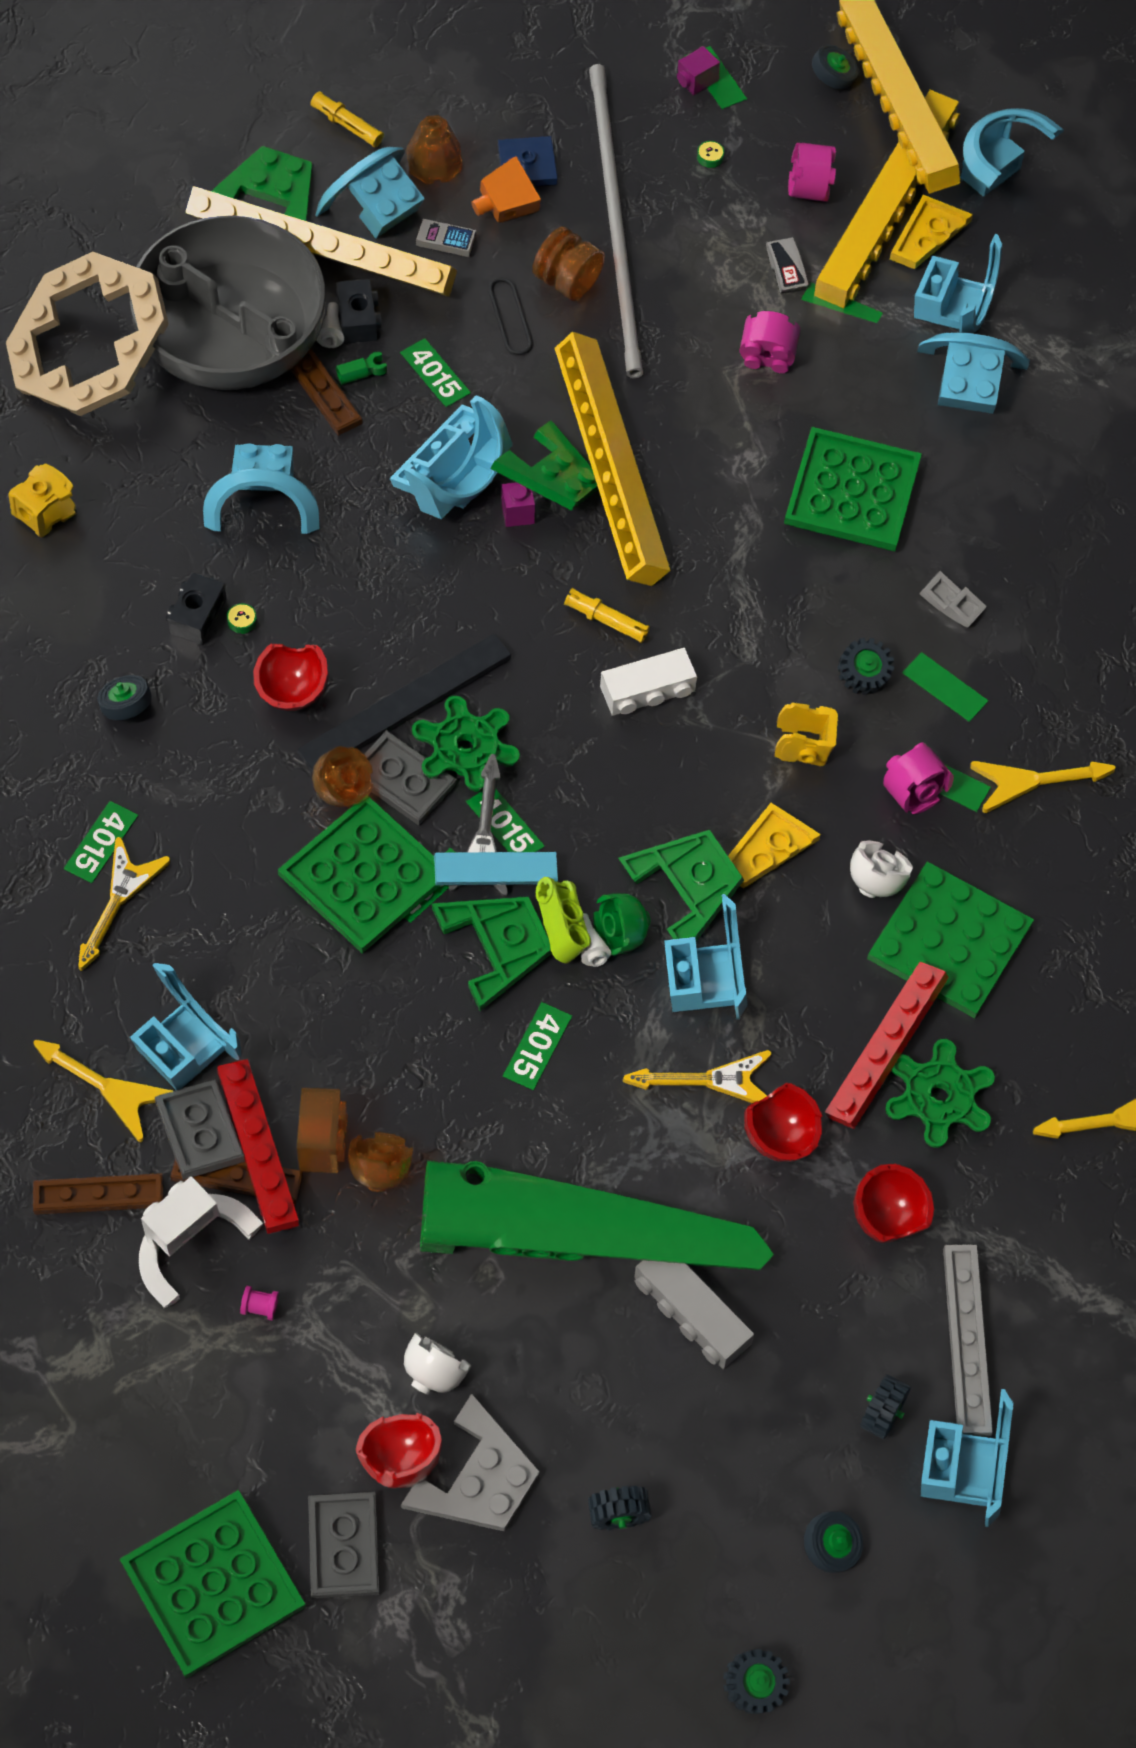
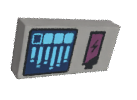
(446, 237)

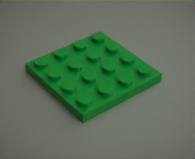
(853, 489)
(362, 873)
(955, 931)
(212, 1583)

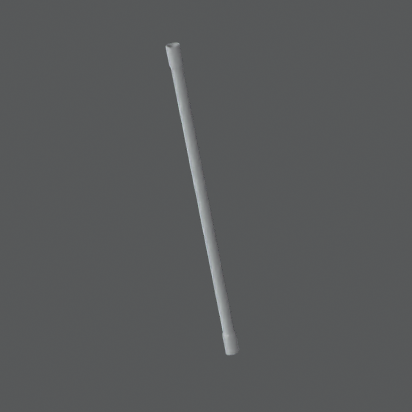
(632, 353)

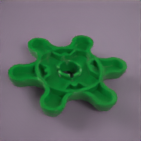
(459, 727)
(944, 1074)

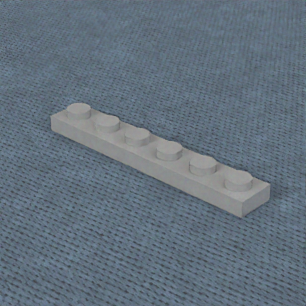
(967, 1339)

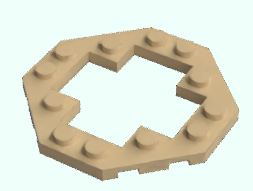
(41, 315)

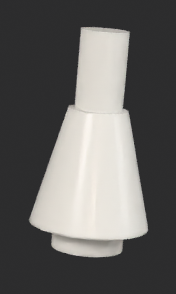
(331, 331)
(597, 952)

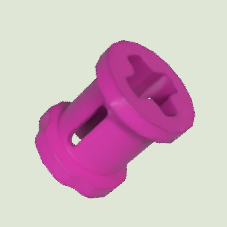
(259, 1302)

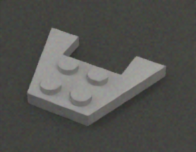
(490, 1482)

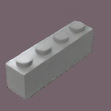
(696, 1309)

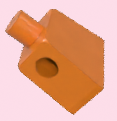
(507, 193)

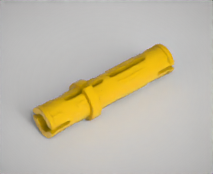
(339, 114)
(597, 610)

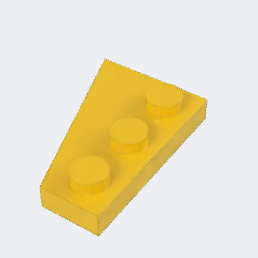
(928, 230)
(770, 843)

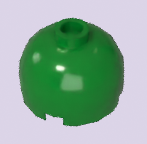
(621, 922)

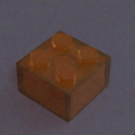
(321, 1130)

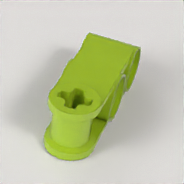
(562, 918)

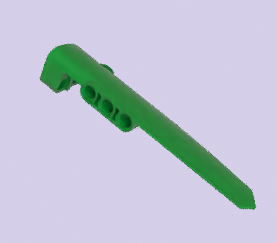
(566, 1221)

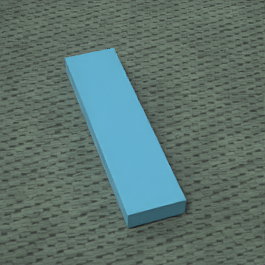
(494, 868)

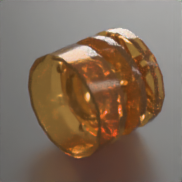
(568, 263)

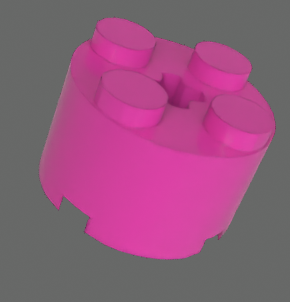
(812, 171)
(769, 341)
(917, 779)

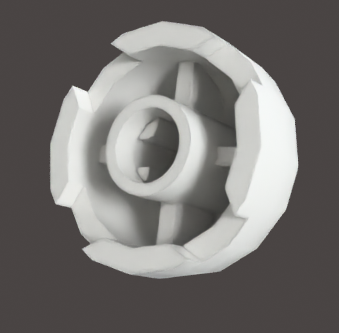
(879, 871)
(433, 1366)

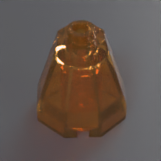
(434, 151)

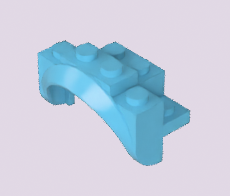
(448, 468)

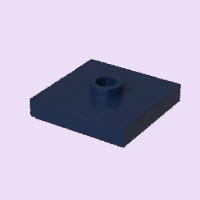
(534, 155)

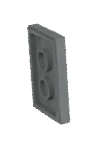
(400, 779)
(199, 1129)
(343, 1545)

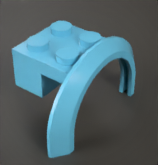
(991, 154)
(379, 188)
(955, 300)
(972, 368)
(262, 469)
(707, 974)
(185, 1039)
(968, 1466)

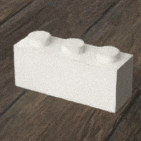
(648, 682)

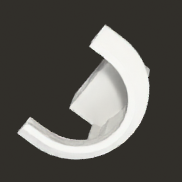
(179, 1219)

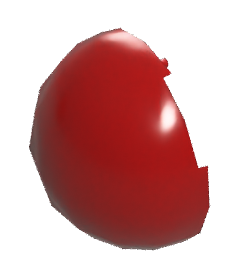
(291, 676)
(784, 1124)
(893, 1203)
(400, 1449)

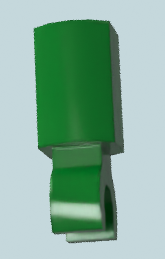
(361, 368)

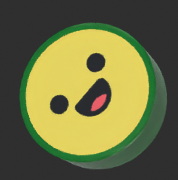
(710, 154)
(241, 618)

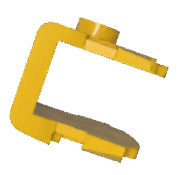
(43, 499)
(797, 747)

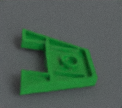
(273, 178)
(559, 476)
(698, 872)
(508, 934)

